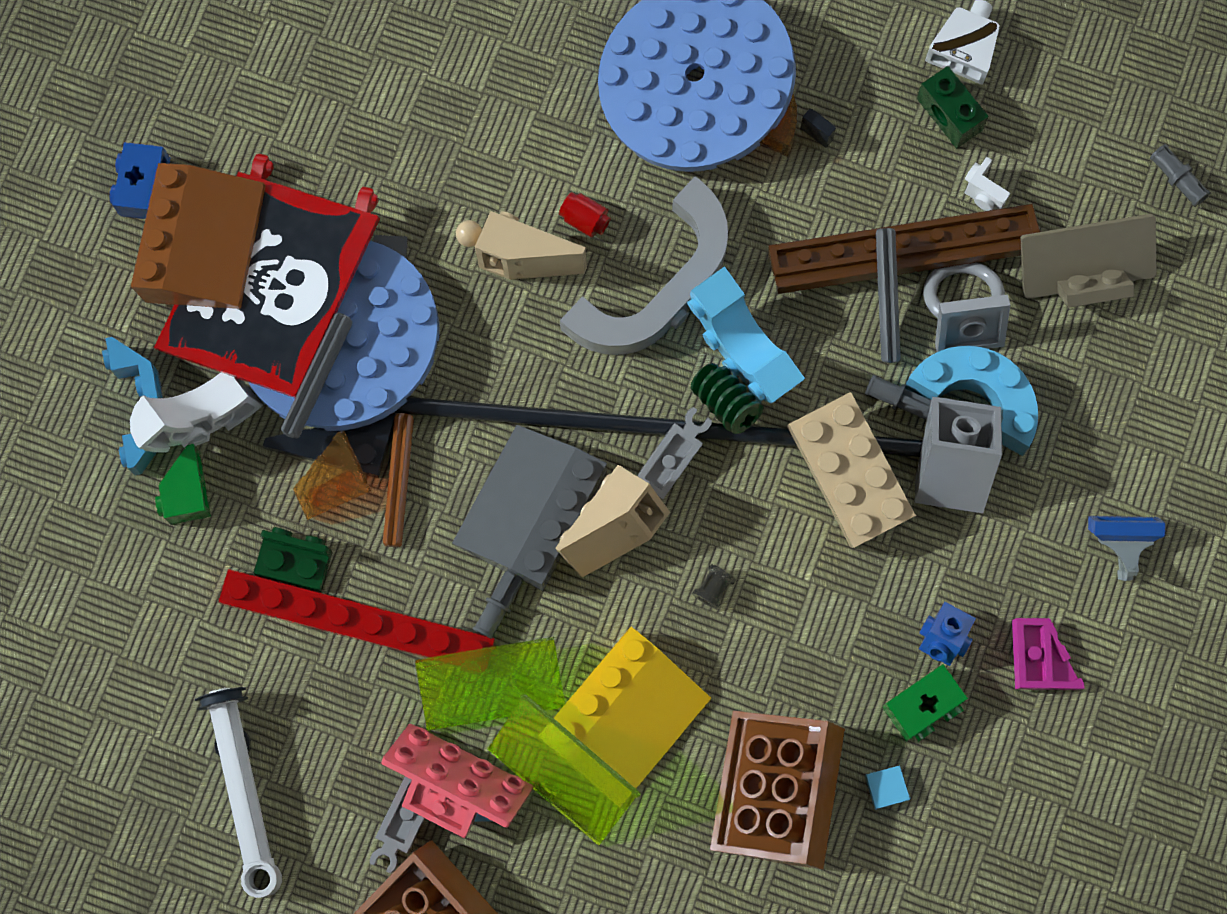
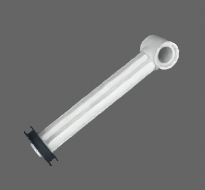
(241, 788)

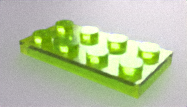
(488, 682)

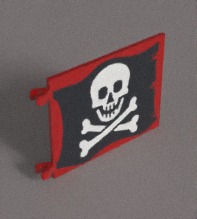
(293, 288)

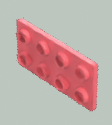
(453, 784)

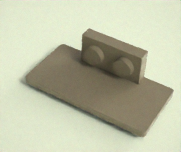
(1090, 260)

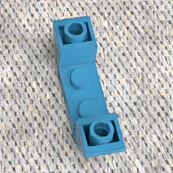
(128, 363)

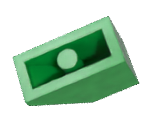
(184, 489)

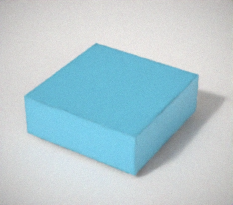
(887, 787)

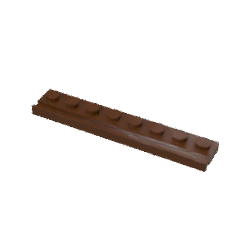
(918, 248)

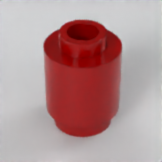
(585, 214)

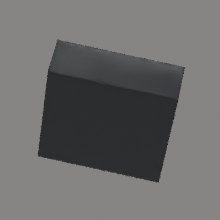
(818, 127)

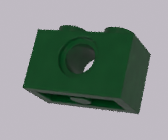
(952, 107)

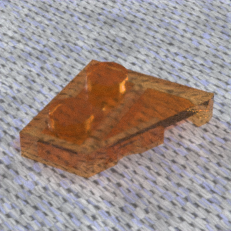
(331, 479)

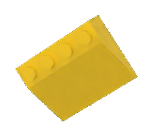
(633, 707)

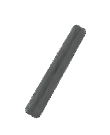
(888, 295)
(316, 375)

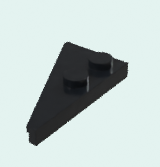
(367, 442)

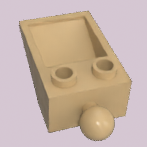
(520, 250)

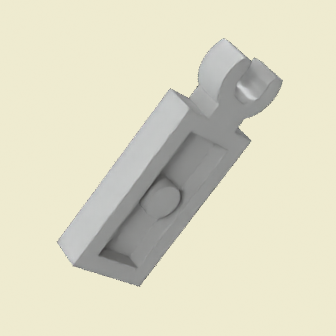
(673, 454)
(397, 829)

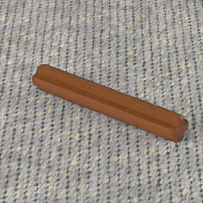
(398, 480)

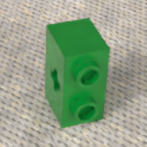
(938, 687)

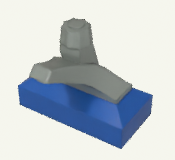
(1127, 538)

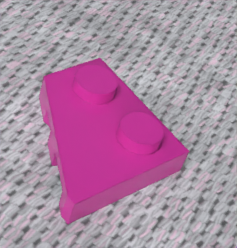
(1040, 657)

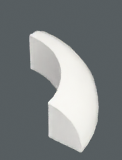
(192, 415)

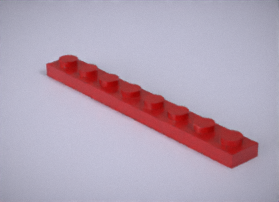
(346, 617)

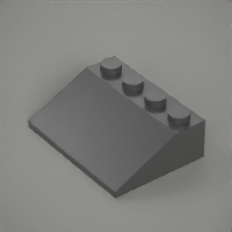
(529, 505)

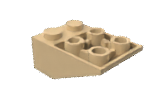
(613, 522)

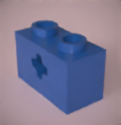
(131, 165)

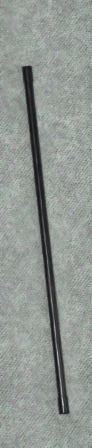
(620, 423)

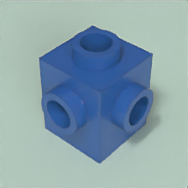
(946, 634)

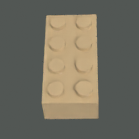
(851, 470)

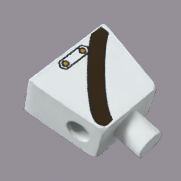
(966, 42)

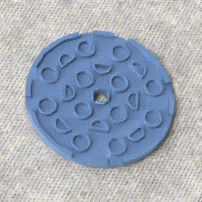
(704, 121)
(384, 350)

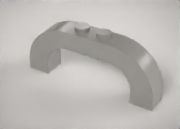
(669, 308)

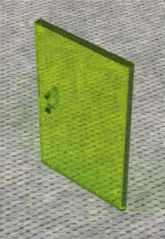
(563, 770)

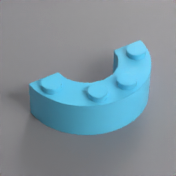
(740, 340)
(990, 376)

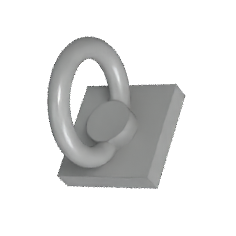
(970, 321)

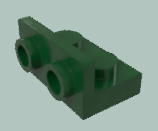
(293, 559)

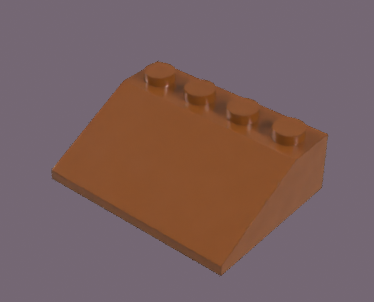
(197, 237)
(778, 789)
(426, 885)

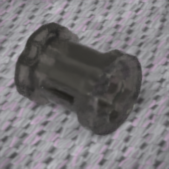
(714, 586)

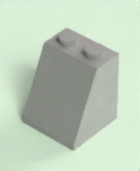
(959, 455)

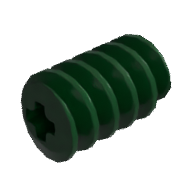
(726, 398)

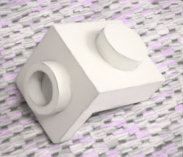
(985, 192)

